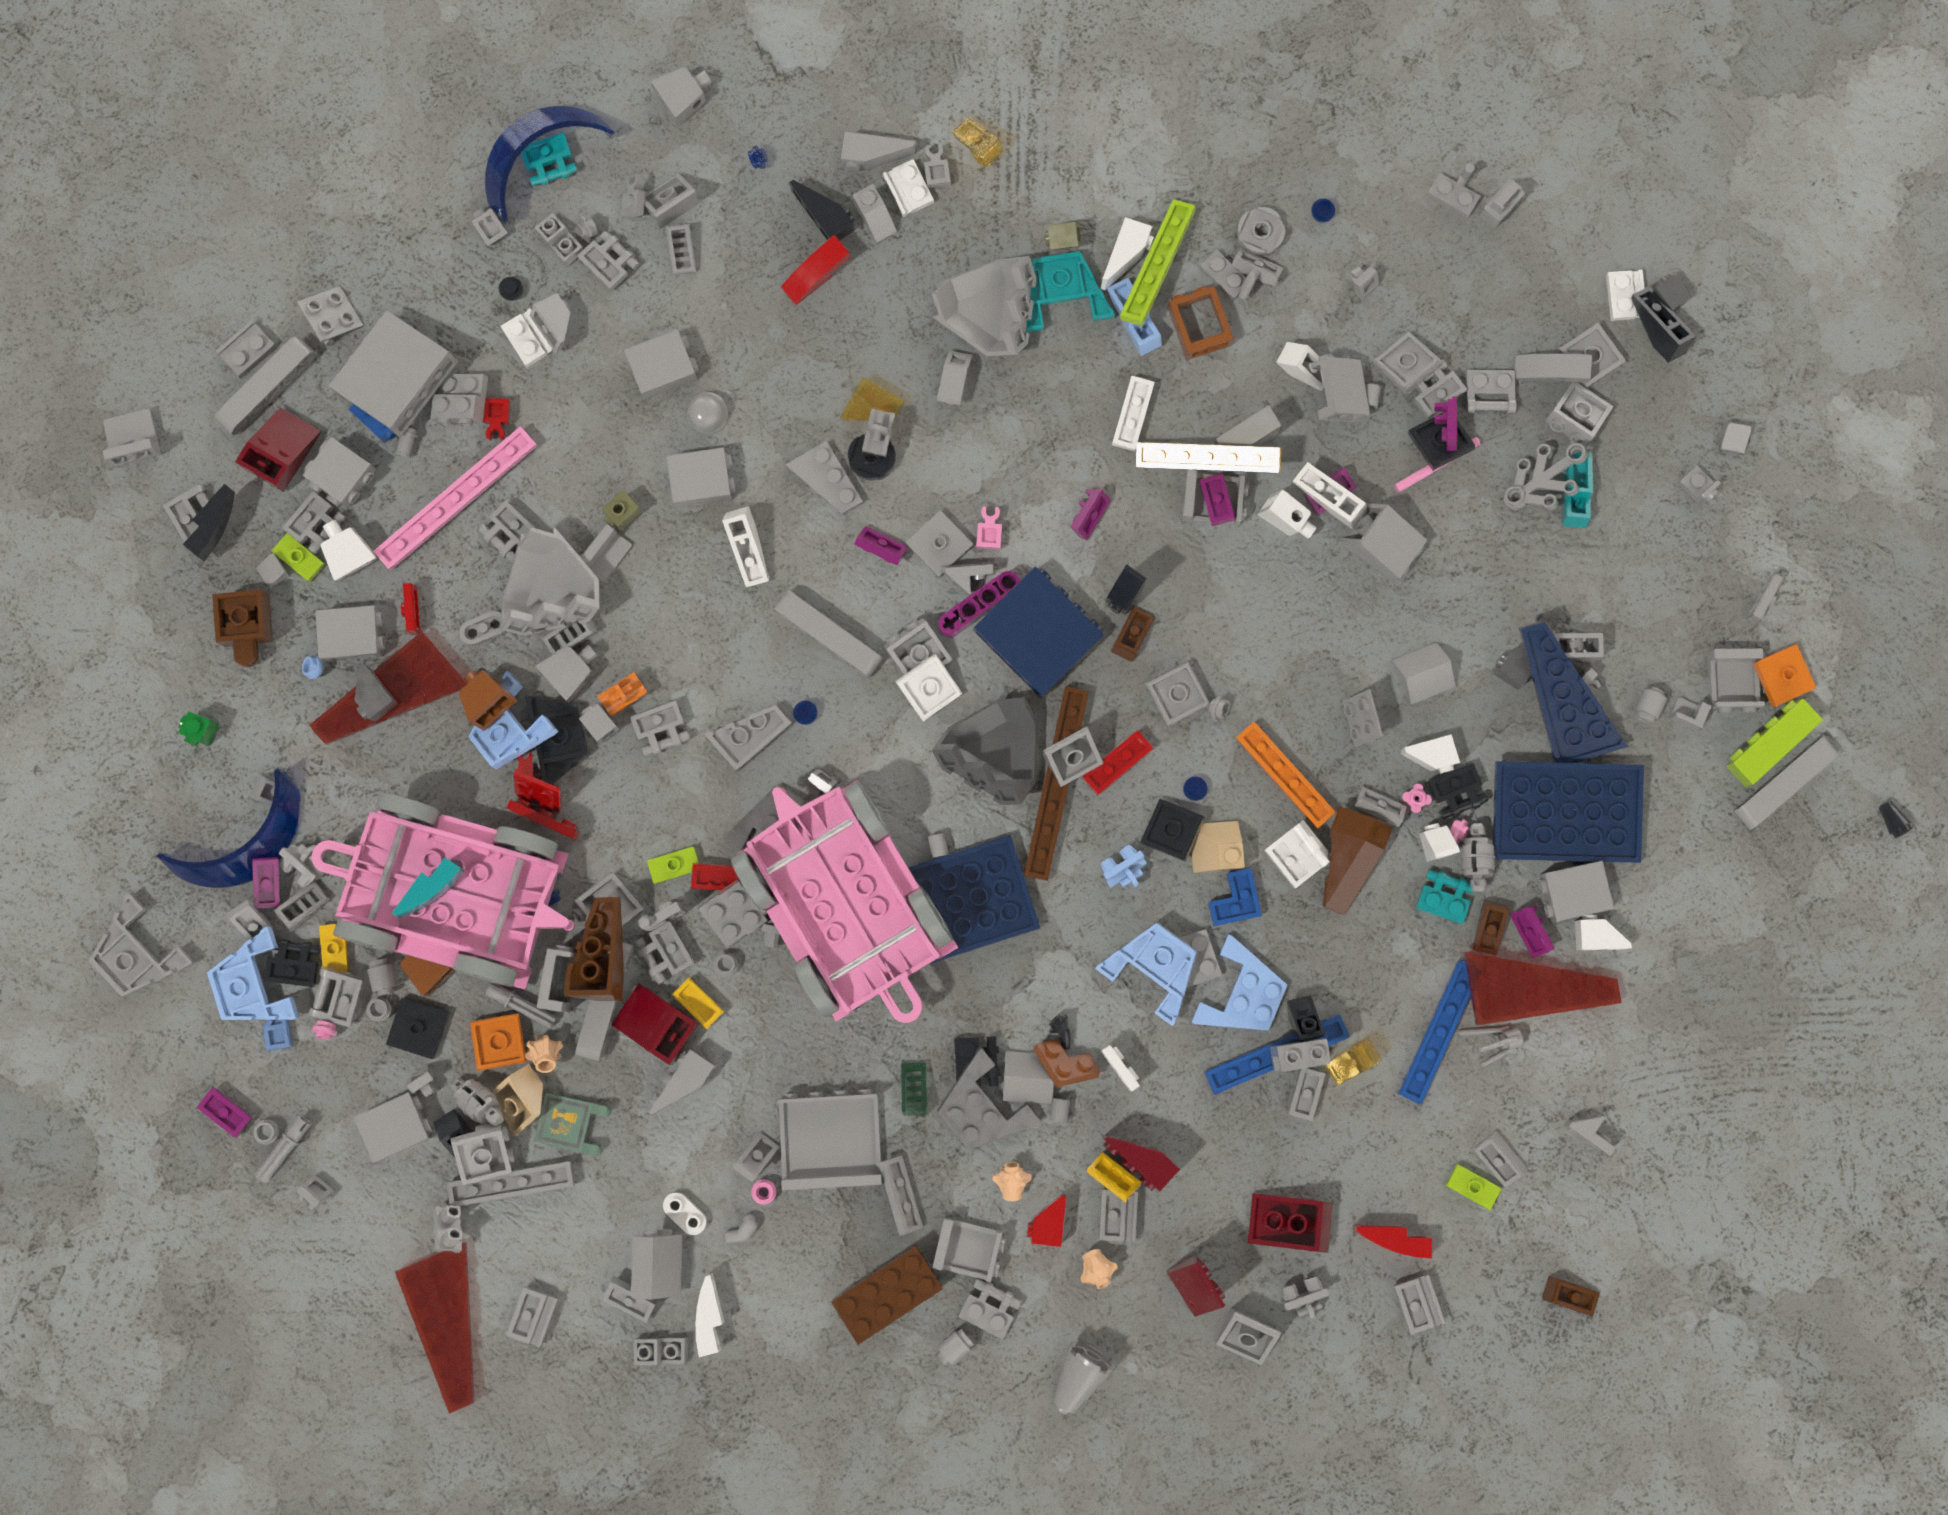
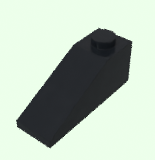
(824, 212)
(1664, 328)
(1125, 590)

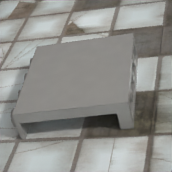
(393, 373)
(830, 1140)

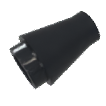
(1895, 820)

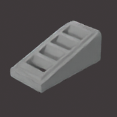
(677, 229)
(574, 641)
(307, 912)

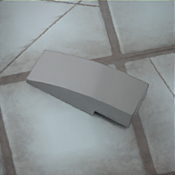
(1553, 367)

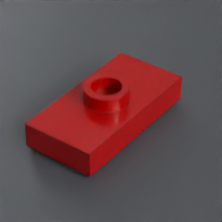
(410, 609)
(712, 876)

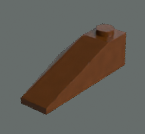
(1354, 853)
(598, 962)

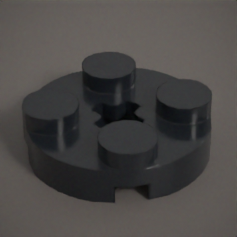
(870, 470)

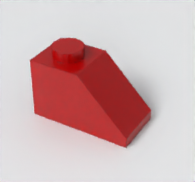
(1048, 1224)

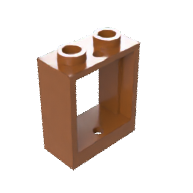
(1206, 345)

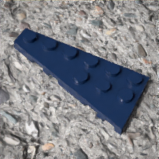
(1570, 711)

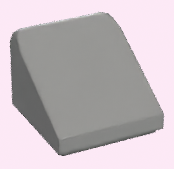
(1735, 437)
(272, 570)
(263, 790)

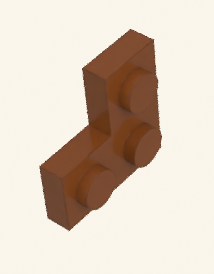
(1065, 1069)

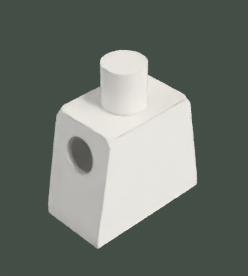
(1280, 510)
(345, 551)

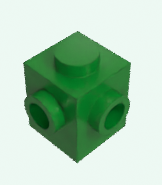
(197, 729)

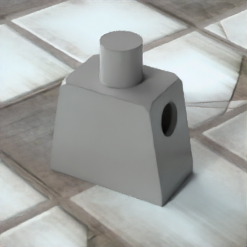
(681, 92)
(568, 671)

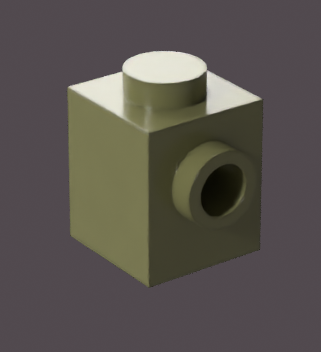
(1063, 236)
(621, 511)

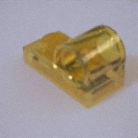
(981, 142)
(1354, 1061)

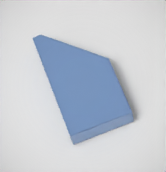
(277, 1034)

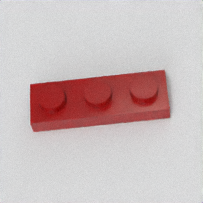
(1117, 762)
(544, 818)

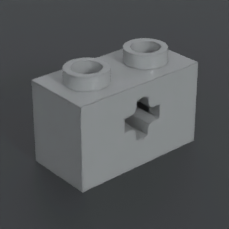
(1582, 646)

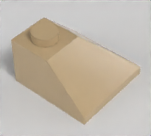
(1218, 848)
(520, 1099)

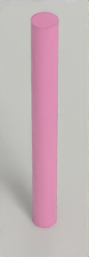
(1422, 473)

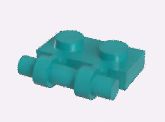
(547, 152)
(1443, 904)

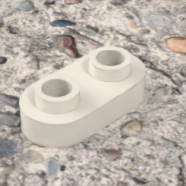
(685, 1212)

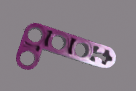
(975, 600)

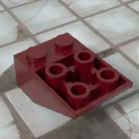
(278, 449)
(655, 1024)
(1149, 1162)
(1196, 1289)

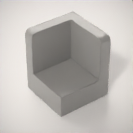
(1689, 714)

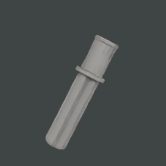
(510, 999)
(283, 1148)

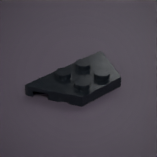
(567, 746)

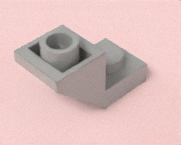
(954, 377)

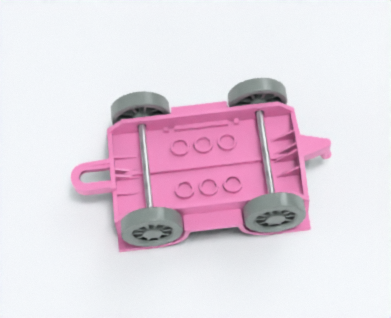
(843, 901)
(479, 924)

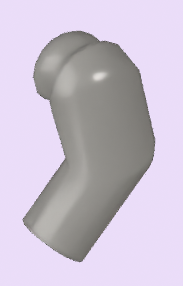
(745, 1231)

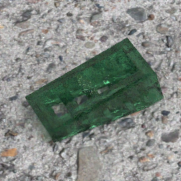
(914, 1110)

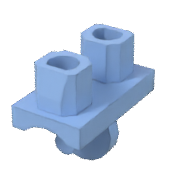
(1126, 871)

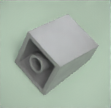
(1384, 540)

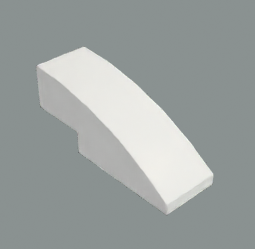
(708, 1316)

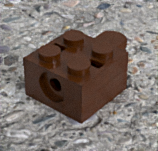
(242, 622)

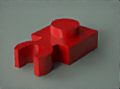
(496, 413)

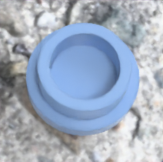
(312, 667)

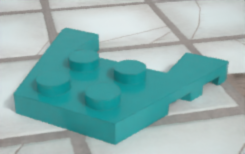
(1062, 280)

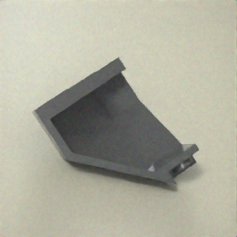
(994, 749)

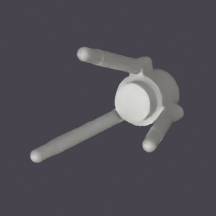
(1507, 1040)

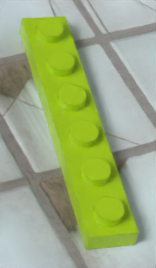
(1157, 262)

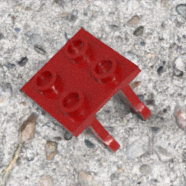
(533, 789)

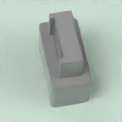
(1502, 203)

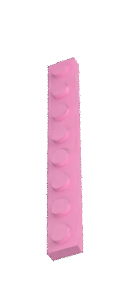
(455, 498)

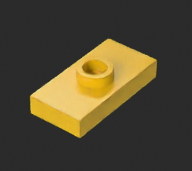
(333, 949)
(698, 1003)
(1113, 1177)

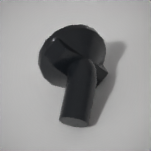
(1060, 1026)

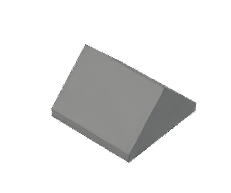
(670, 200)
(1424, 673)
(1072, 756)
(1026, 1079)
(1247, 1336)

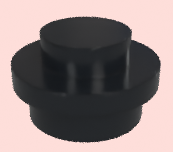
(510, 288)

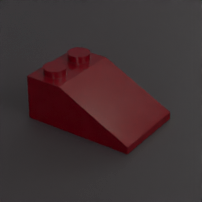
(1290, 1223)

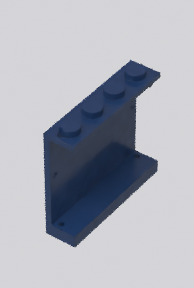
(1039, 631)

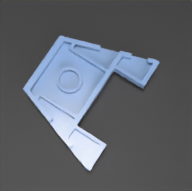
(506, 737)
(1162, 959)
(240, 987)
(1253, 997)

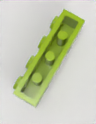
(1774, 742)

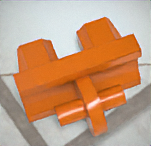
(622, 694)

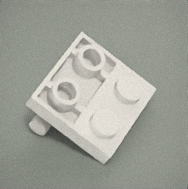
(1298, 854)

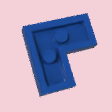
(1243, 900)

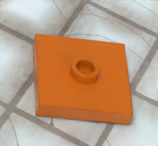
(1784, 675)
(498, 1041)

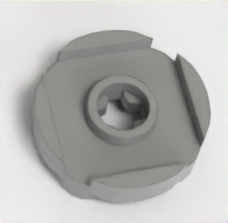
(1264, 244)

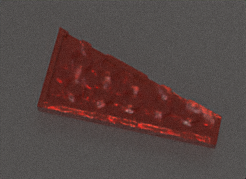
(413, 678)
(1520, 990)
(440, 1309)

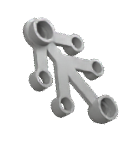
(1542, 478)

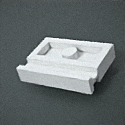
(908, 188)
(1620, 288)
(526, 338)
(1126, 1074)

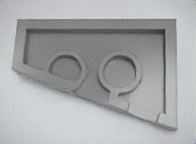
(826, 476)
(749, 736)

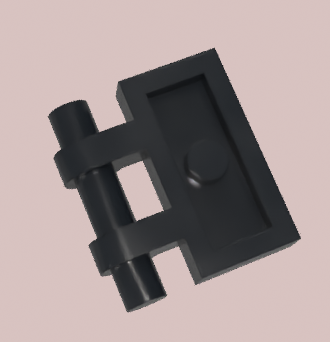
(1456, 783)
(293, 971)
(965, 1051)

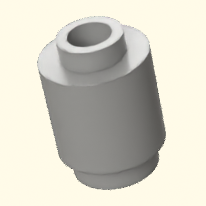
(1650, 705)
(381, 977)
(954, 1347)

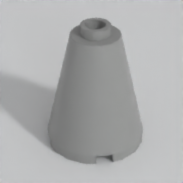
(1080, 1377)

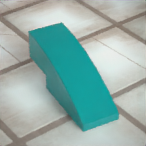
(1577, 508)
(428, 889)

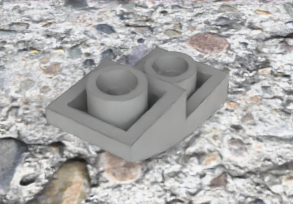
(559, 239)
(661, 1350)

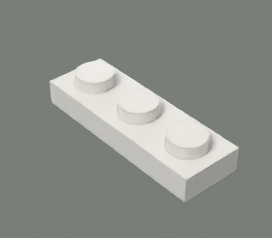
(1133, 413)

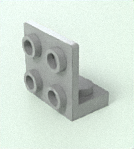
(130, 438)

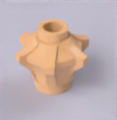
(544, 1053)
(1011, 1181)
(1097, 1269)

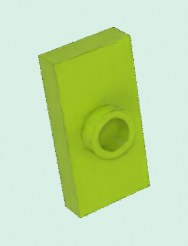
(298, 557)
(672, 865)
(1473, 1187)

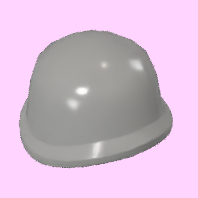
(707, 413)

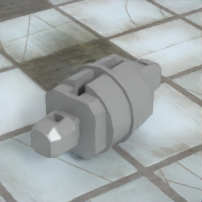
(1478, 858)
(477, 1102)

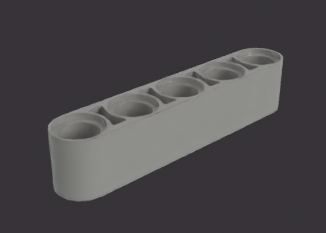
(265, 385)
(827, 634)
(1786, 782)
(599, 1020)

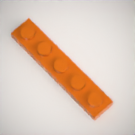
(1285, 775)

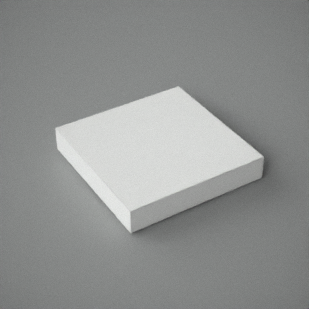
(928, 687)

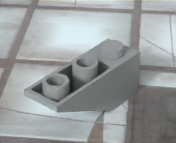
(690, 1076)

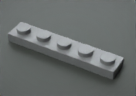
(512, 1184)

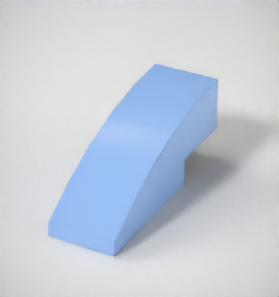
(1144, 338)

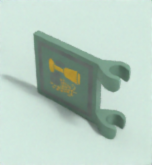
(566, 1123)

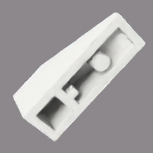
(1128, 250)
(1331, 495)
(746, 546)

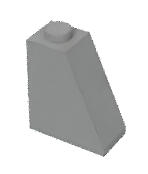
(1253, 431)

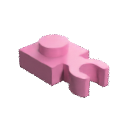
(989, 533)

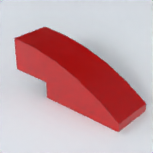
(815, 270)
(1396, 1240)

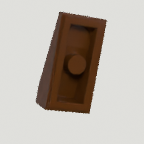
(1132, 634)
(1490, 927)
(1570, 1296)

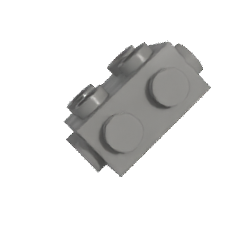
(338, 473)

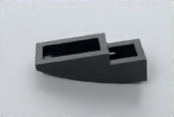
(212, 523)

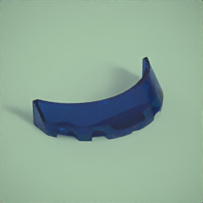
(519, 136)
(272, 836)

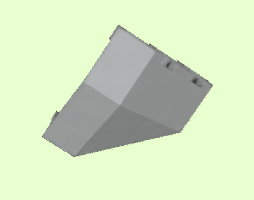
(989, 305)
(547, 585)

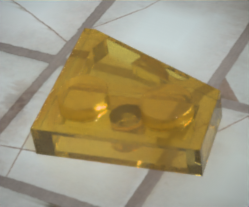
(870, 396)

